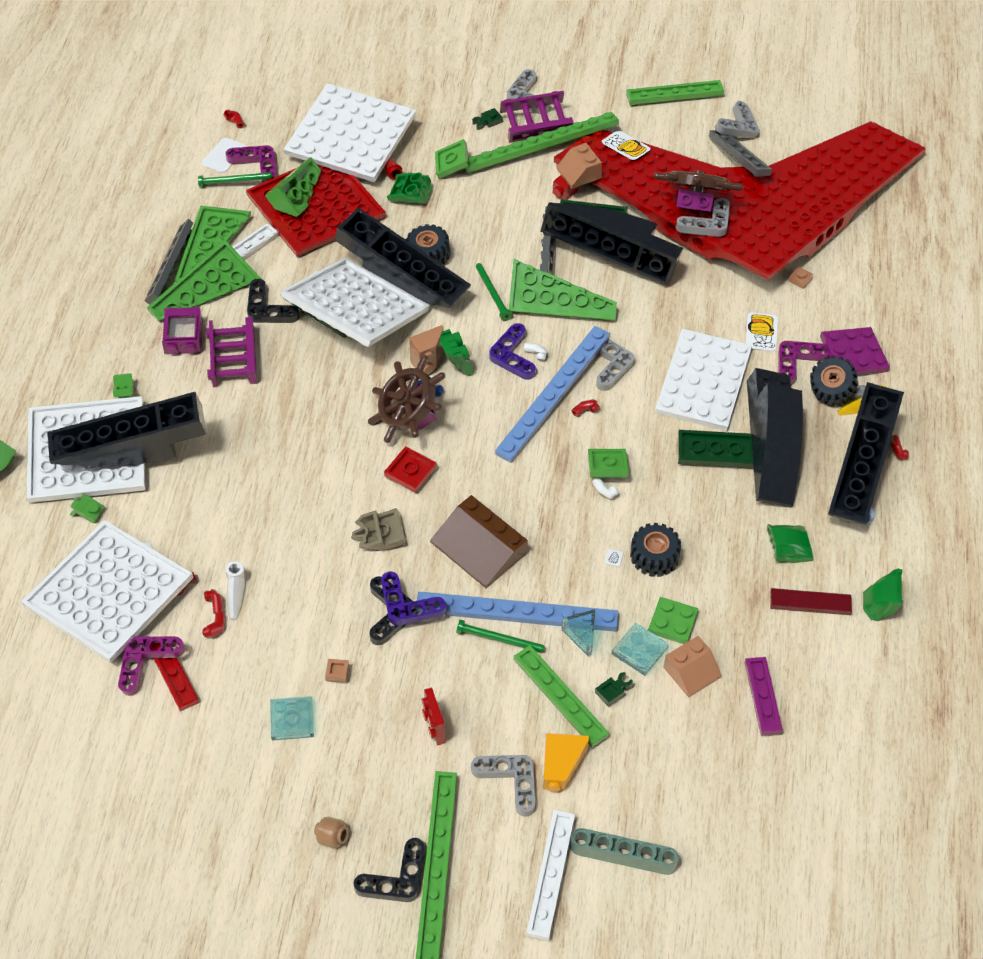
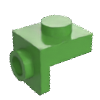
(123, 385)
(86, 507)

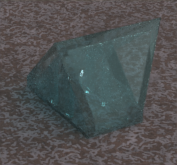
(580, 630)

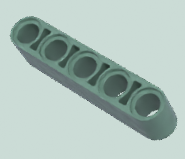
(632, 859)

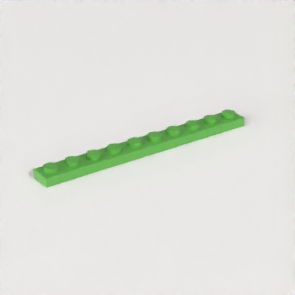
(542, 141)
(436, 866)

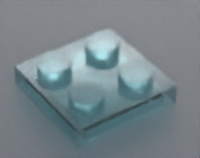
(640, 649)
(292, 718)

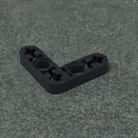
(260, 307)
(389, 630)
(404, 881)

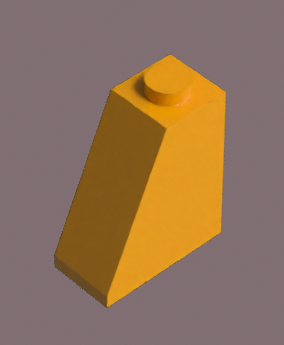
(562, 758)

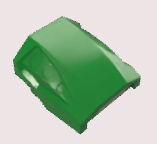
(411, 188)
(456, 351)
(790, 543)
(884, 596)

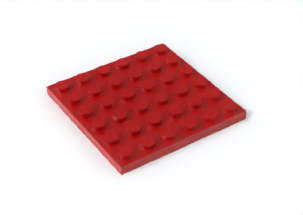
(332, 201)

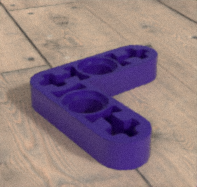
(507, 353)
(401, 607)

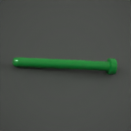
(234, 178)
(505, 314)
(462, 627)

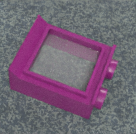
(182, 330)

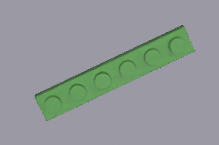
(674, 92)
(561, 696)

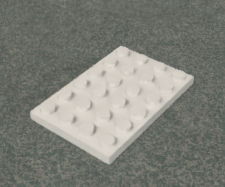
(703, 379)

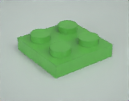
(451, 158)
(608, 463)
(673, 620)

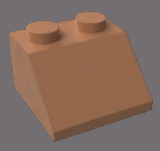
(580, 166)
(427, 344)
(692, 666)

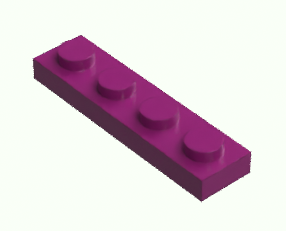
(763, 696)

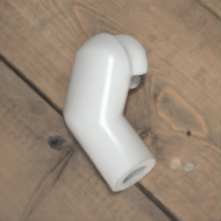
(536, 348)
(602, 489)

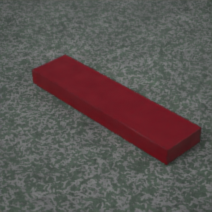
(810, 601)

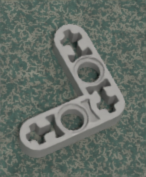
(517, 92)
(744, 126)
(685, 223)
(615, 362)
(514, 770)

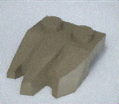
(379, 530)

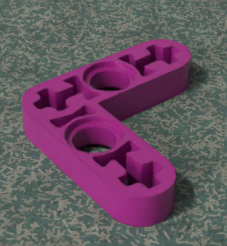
(233, 156)
(794, 353)
(140, 654)

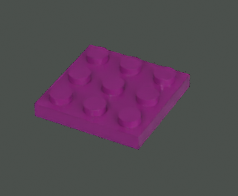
(857, 346)

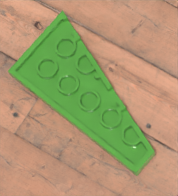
(210, 229)
(210, 278)
(549, 295)

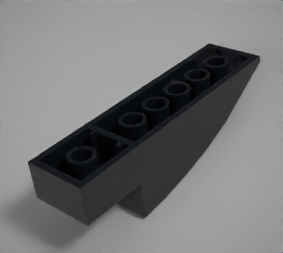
(614, 237)
(399, 260)
(775, 435)
(129, 436)
(866, 454)

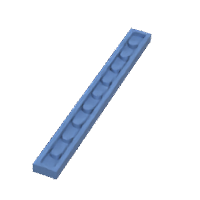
(552, 394)
(518, 610)

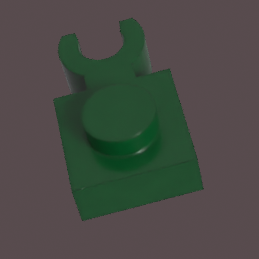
(487, 118)
(613, 690)

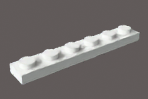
(550, 875)

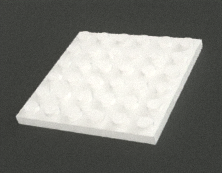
(350, 132)
(355, 301)
(59, 482)
(107, 590)

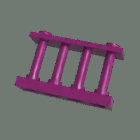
(520, 133)
(248, 357)

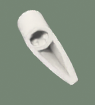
(235, 588)

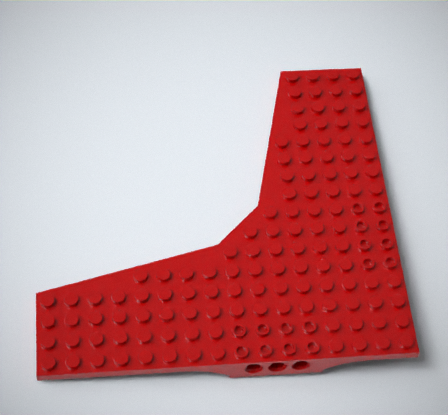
(774, 215)

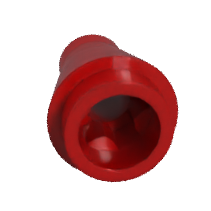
(392, 169)

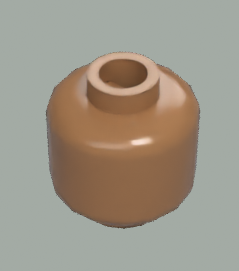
(331, 832)

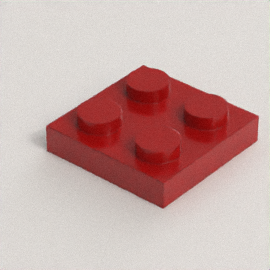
(410, 469)
(433, 714)

